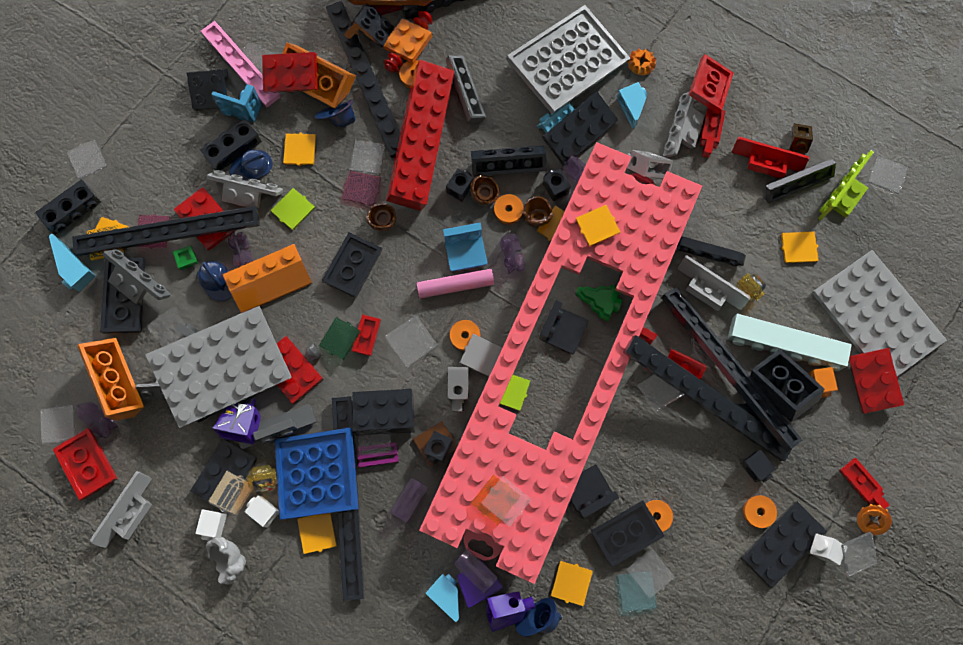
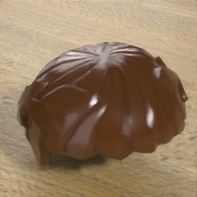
(484, 190)
(537, 211)
(381, 217)

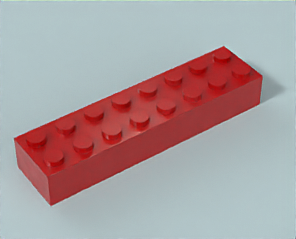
(420, 136)

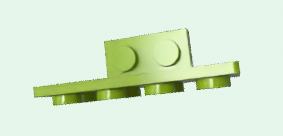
(849, 191)

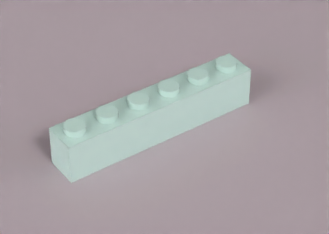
(793, 342)

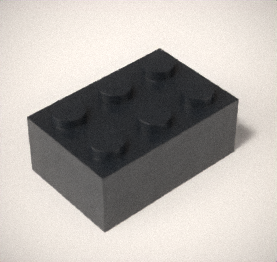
(787, 385)
(383, 412)

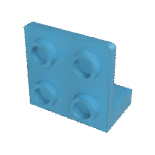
(246, 107)
(465, 247)

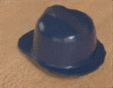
(340, 116)
(252, 165)
(212, 280)
(541, 619)

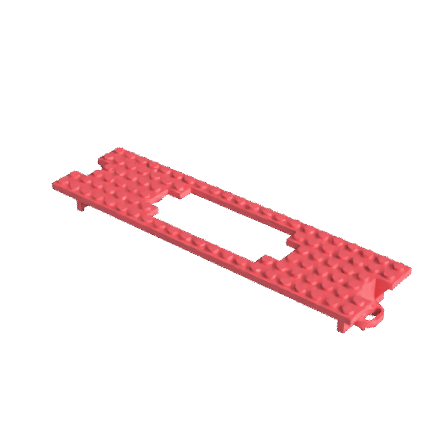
(650, 230)

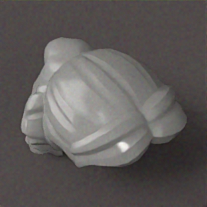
(227, 558)

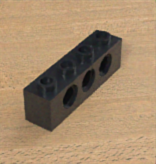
(508, 160)

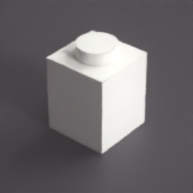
(261, 511)
(210, 524)
(827, 549)

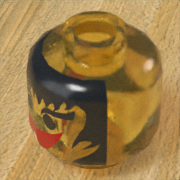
(752, 286)
(262, 478)

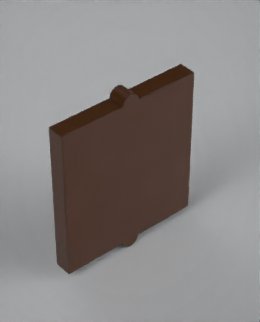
(423, 439)

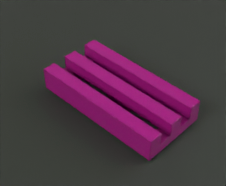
(379, 462)

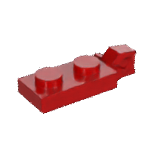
(711, 131)
(863, 483)

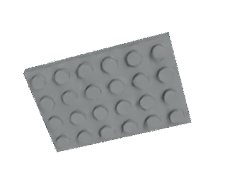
(567, 59)
(878, 312)
(218, 366)

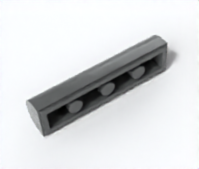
(466, 90)

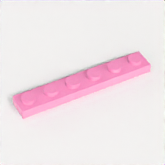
(238, 61)

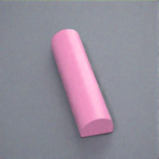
(455, 283)

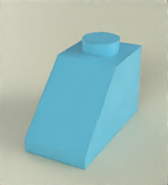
(632, 102)
(445, 595)

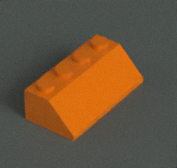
(332, 80)
(267, 278)
(111, 379)

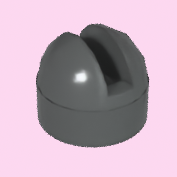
(313, 352)

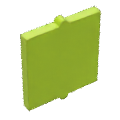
(292, 209)
(515, 393)

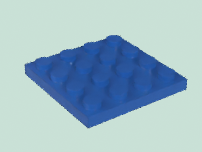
(316, 474)

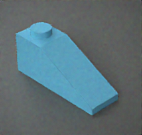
(69, 266)

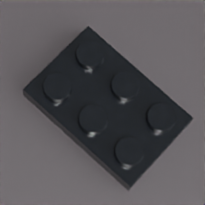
(352, 265)
(225, 458)
(627, 533)

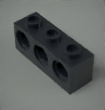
(240, 145)
(58, 207)

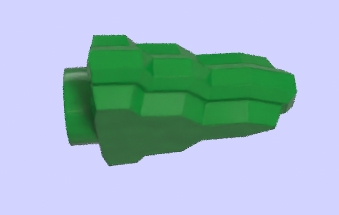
(601, 300)

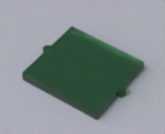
(339, 338)

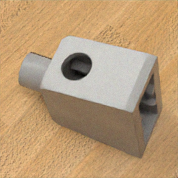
(641, 161)
(458, 377)

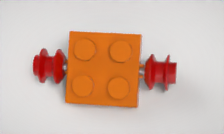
(407, 41)

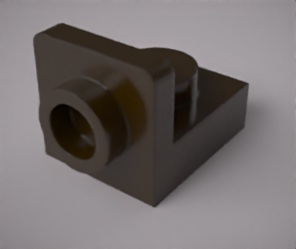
(801, 138)

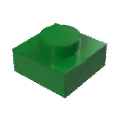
(185, 257)

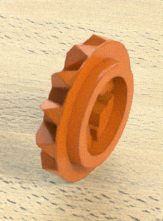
(634, 62)
(876, 529)

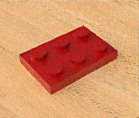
(289, 72)
(711, 84)
(200, 204)
(303, 373)
(876, 380)
(85, 464)

